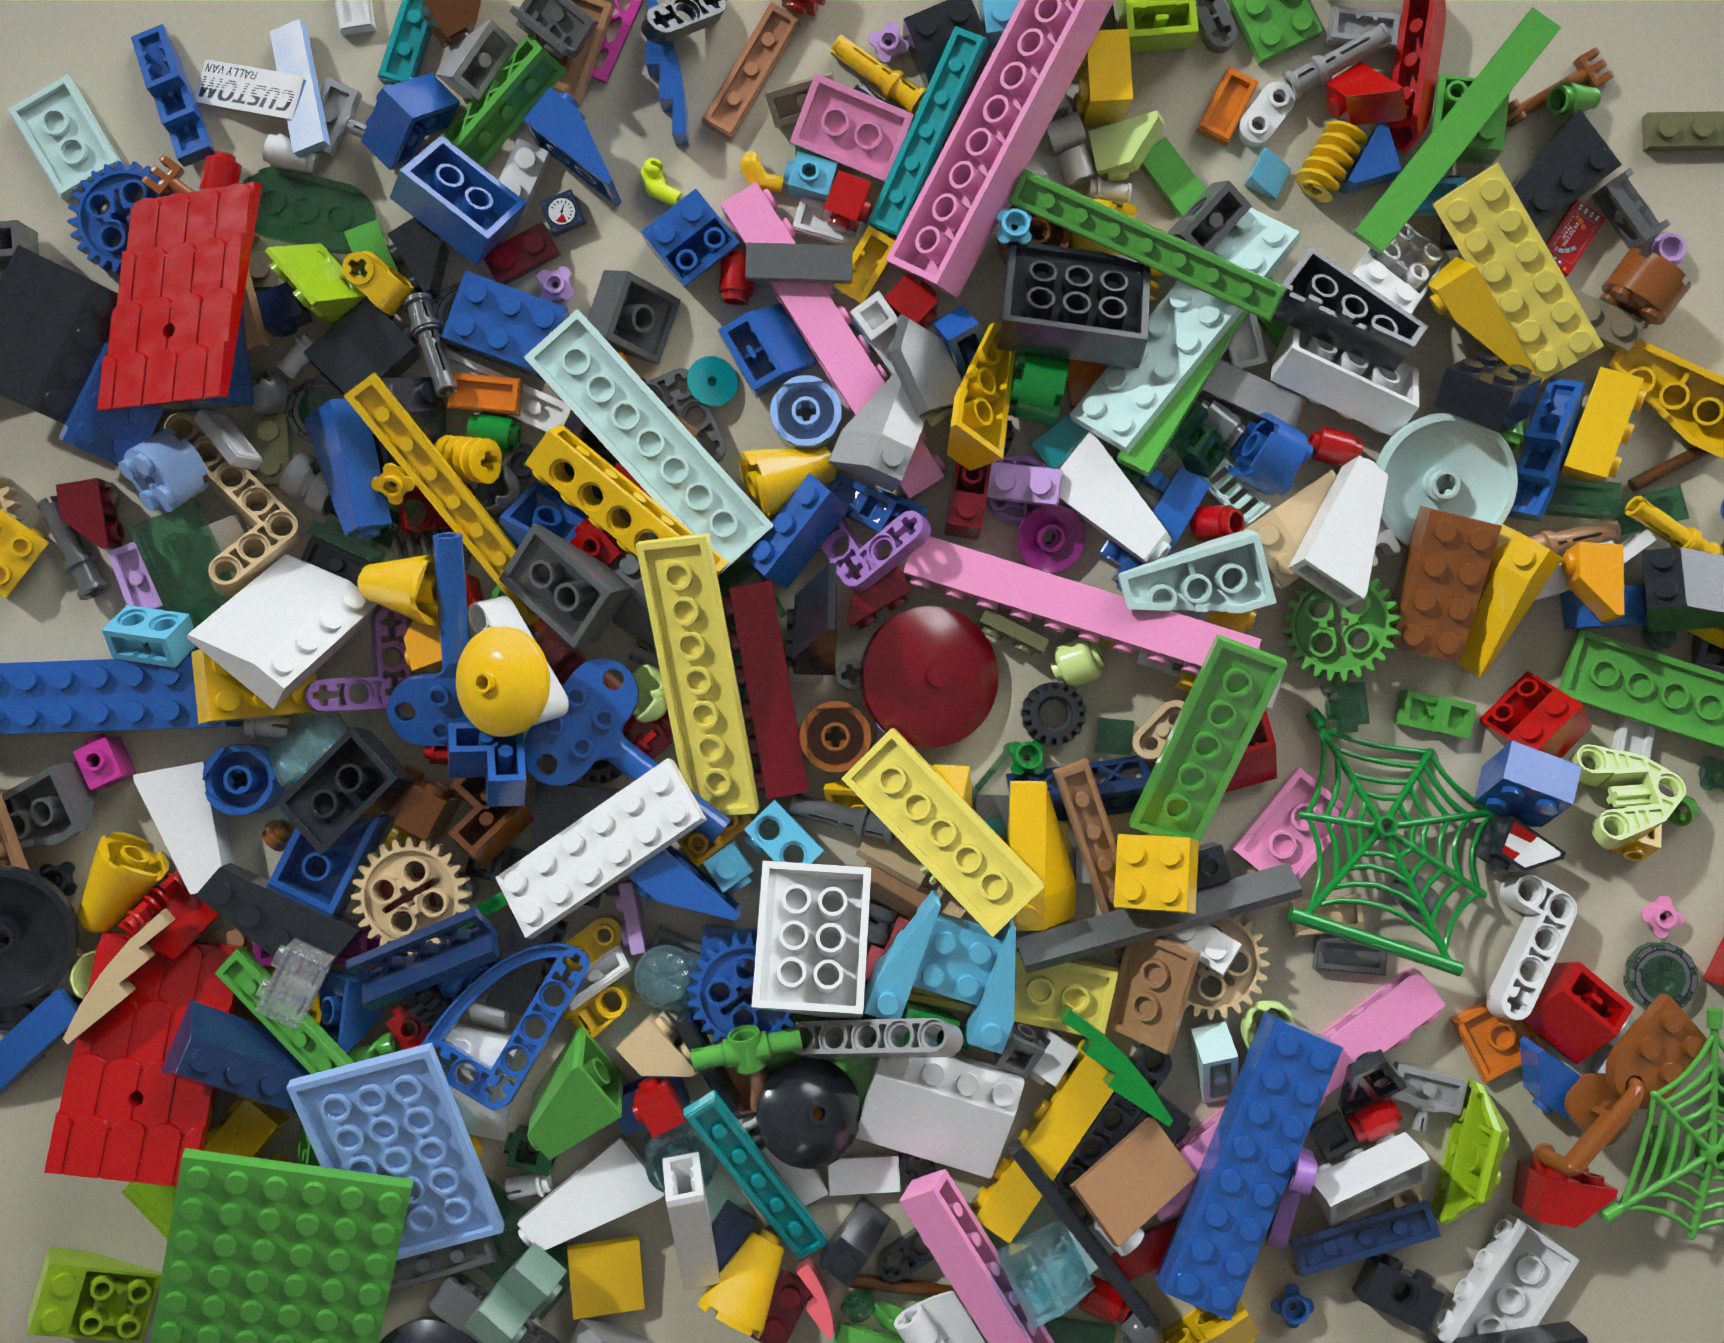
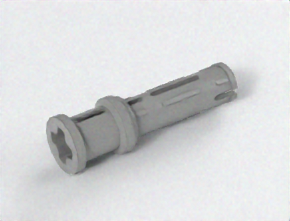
(1322, 69)

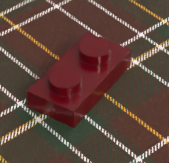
(521, 254)
(785, 1308)

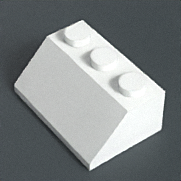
(1369, 1177)

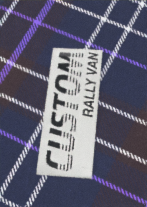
(249, 89)

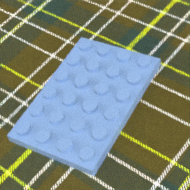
(402, 1122)

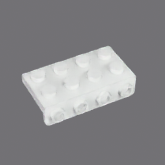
(1508, 1285)

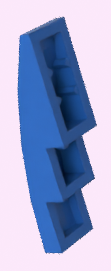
(664, 64)
(172, 95)
(1546, 447)
(35, 1036)

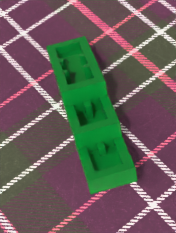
(1121, 1073)

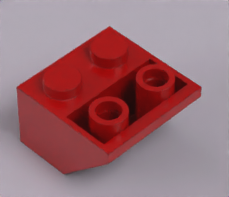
(1537, 717)
(1258, 760)
(1577, 1011)
(1557, 1197)

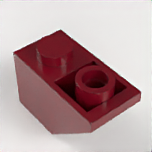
(967, 502)
(92, 511)
(887, 592)

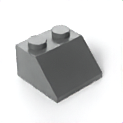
(633, 315)

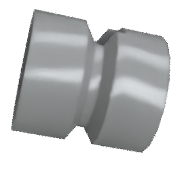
(305, 480)

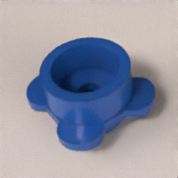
(1300, 1313)

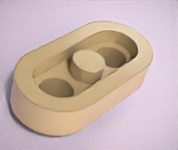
(1156, 729)

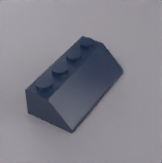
(233, 1058)

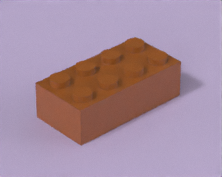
(1442, 582)

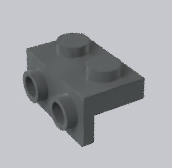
(558, 22)

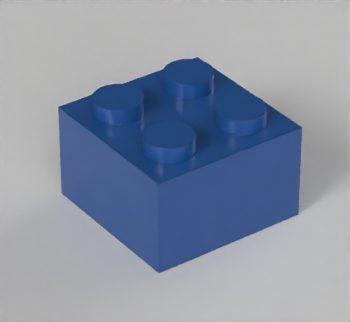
(1527, 784)

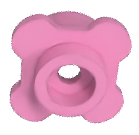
(1652, 913)

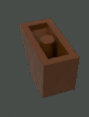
(450, 19)

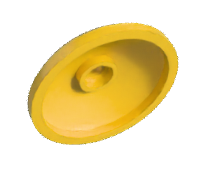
(515, 677)

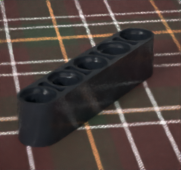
(1129, 1112)

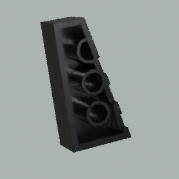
(1347, 312)

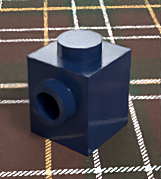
(282, 311)

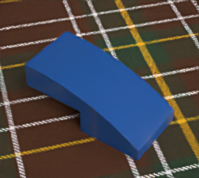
(868, 505)

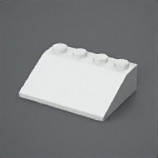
(283, 627)
(812, 939)
(941, 1110)

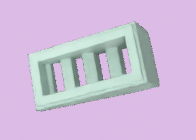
(1259, 503)

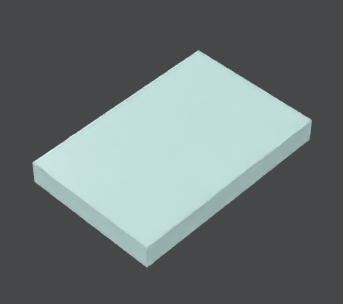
(64, 136)

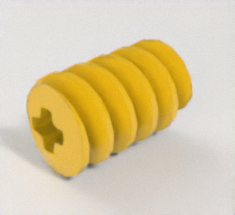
(1329, 159)
(471, 458)

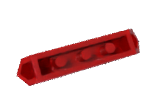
(1417, 66)

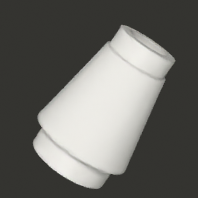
(280, 155)

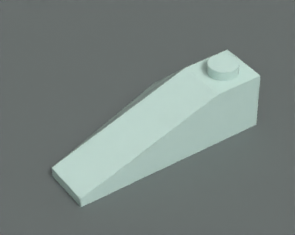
(1212, 576)

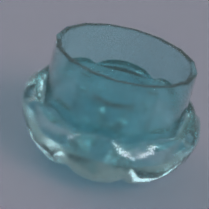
(664, 976)

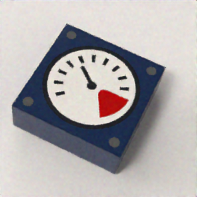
(562, 213)

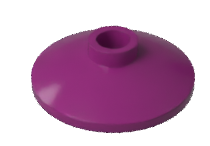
(1066, 539)

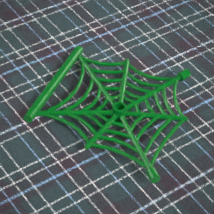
(1306, 918)

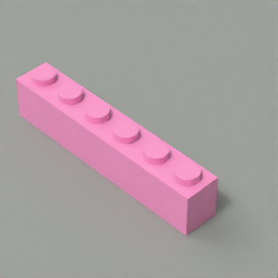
(968, 1259)

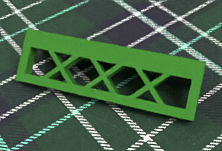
(506, 102)

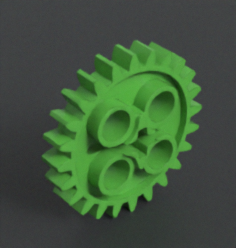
(1308, 630)

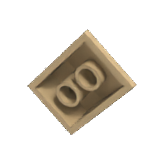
(1286, 526)

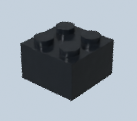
(1488, 391)

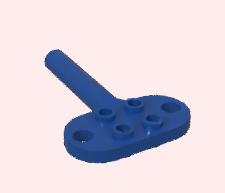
(435, 694)
(595, 732)

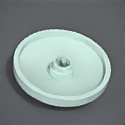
(1449, 468)

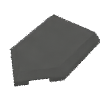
(923, 367)

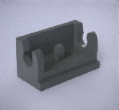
(1627, 211)

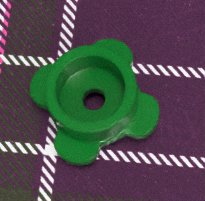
(1031, 749)

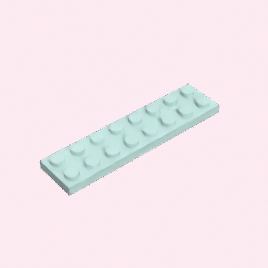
(1179, 338)
(646, 436)

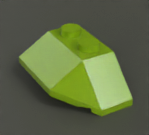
(1471, 1156)

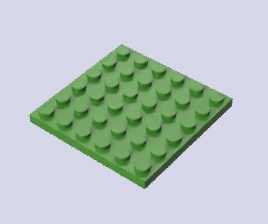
(278, 1252)

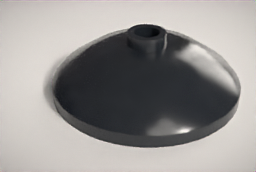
(787, 1108)

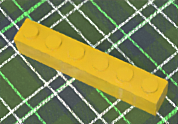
(1050, 1139)

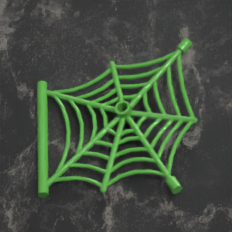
(1706, 1151)

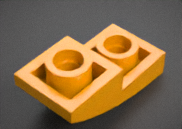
(701, 848)

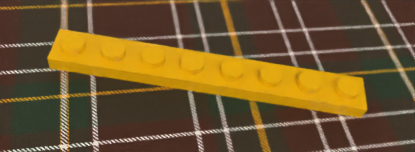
(436, 480)

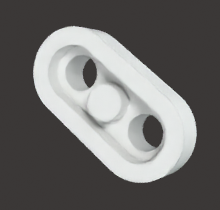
(1267, 112)

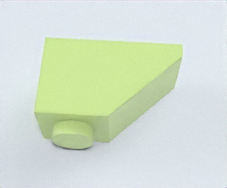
(1124, 145)

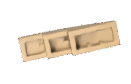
(112, 983)

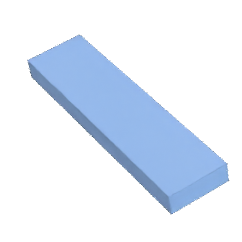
(294, 56)

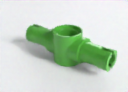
(746, 1049)

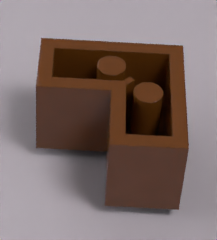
(425, 807)
(485, 829)

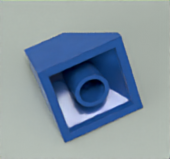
(544, 507)
(342, 1009)

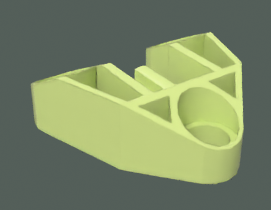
(1631, 784)

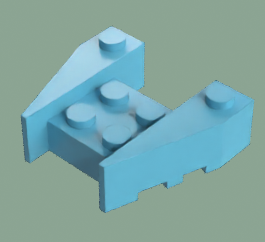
(953, 961)

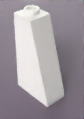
(1110, 503)
(1344, 533)
(187, 821)
(596, 1193)
(690, 1220)

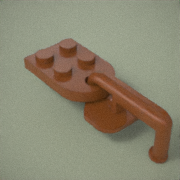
(1642, 1061)

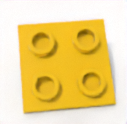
(18, 551)

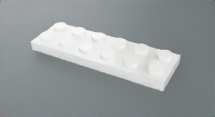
(600, 848)

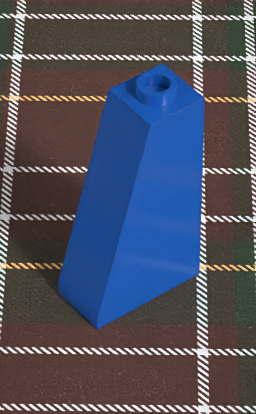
(349, 464)

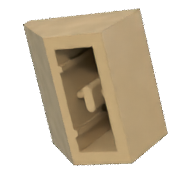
(657, 1047)

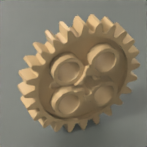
(396, 867)
(1244, 981)

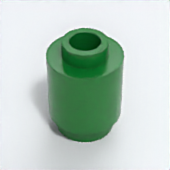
(497, 428)

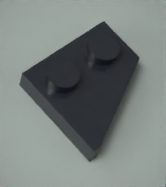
(1368, 1082)

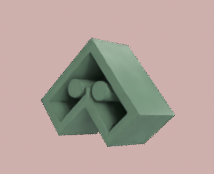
(516, 1297)

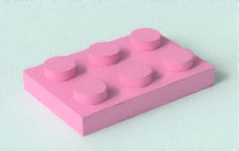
(851, 127)
(1278, 833)

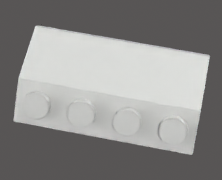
(1346, 382)

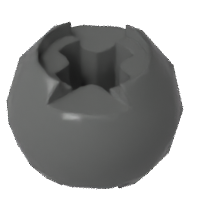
(268, 392)
(1137, 1333)

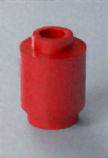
(220, 171)
(732, 280)
(1334, 446)
(1216, 522)
(1374, 1121)
(1104, 1302)

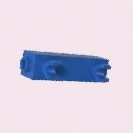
(1173, 509)

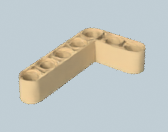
(239, 500)

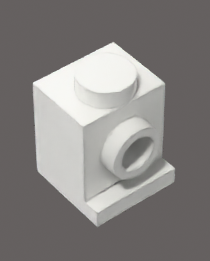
(1055, 1060)

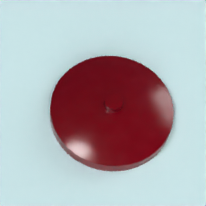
(929, 676)

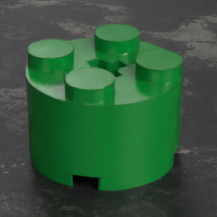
(1038, 388)

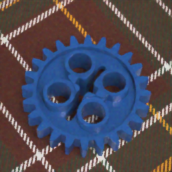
(97, 230)
(724, 968)

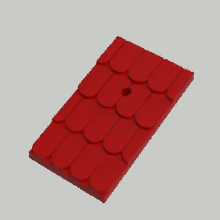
(180, 304)
(116, 1106)

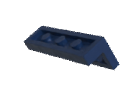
(1116, 791)
(429, 963)
(1363, 1238)

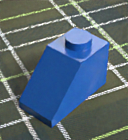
(960, 335)
(1545, 1077)

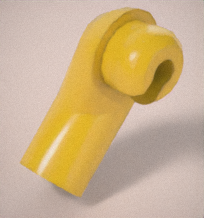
(754, 172)

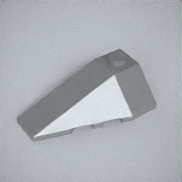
(880, 437)

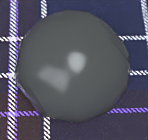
(501, 494)

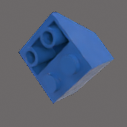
(689, 238)
(766, 348)

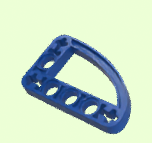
(486, 1075)

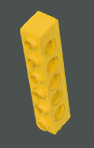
(618, 492)

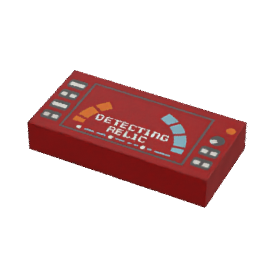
(1573, 235)

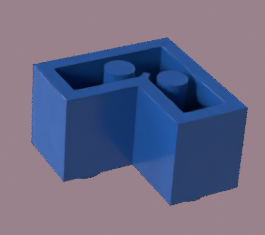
(407, 115)
(496, 758)

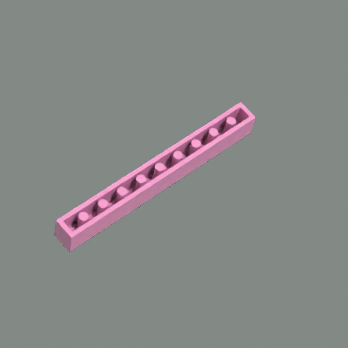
(826, 329)
(1064, 604)
(1374, 1024)

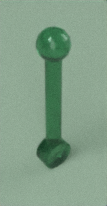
(991, 771)

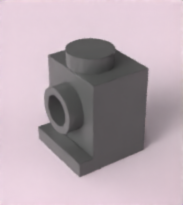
(1025, 1045)

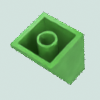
(575, 1096)

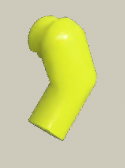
(655, 183)

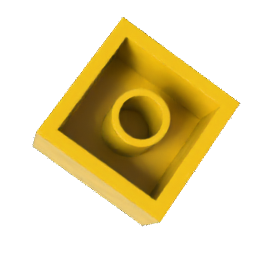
(1105, 80)
(1156, 873)

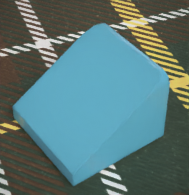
(1268, 174)

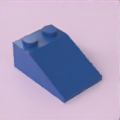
(561, 130)
(678, 882)

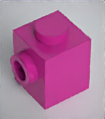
(104, 762)

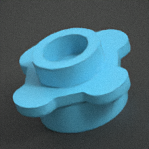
(1014, 217)

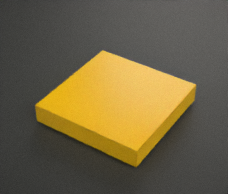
(605, 1277)

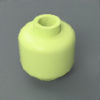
(1077, 662)

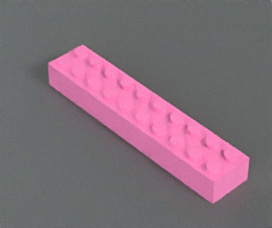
(995, 139)

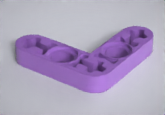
(867, 556)
(375, 685)
(1299, 1183)

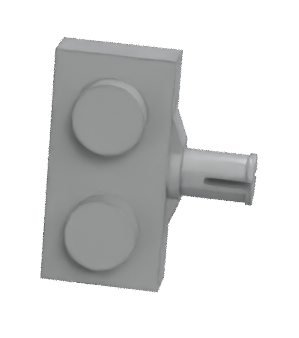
(339, 108)
(1430, 1092)

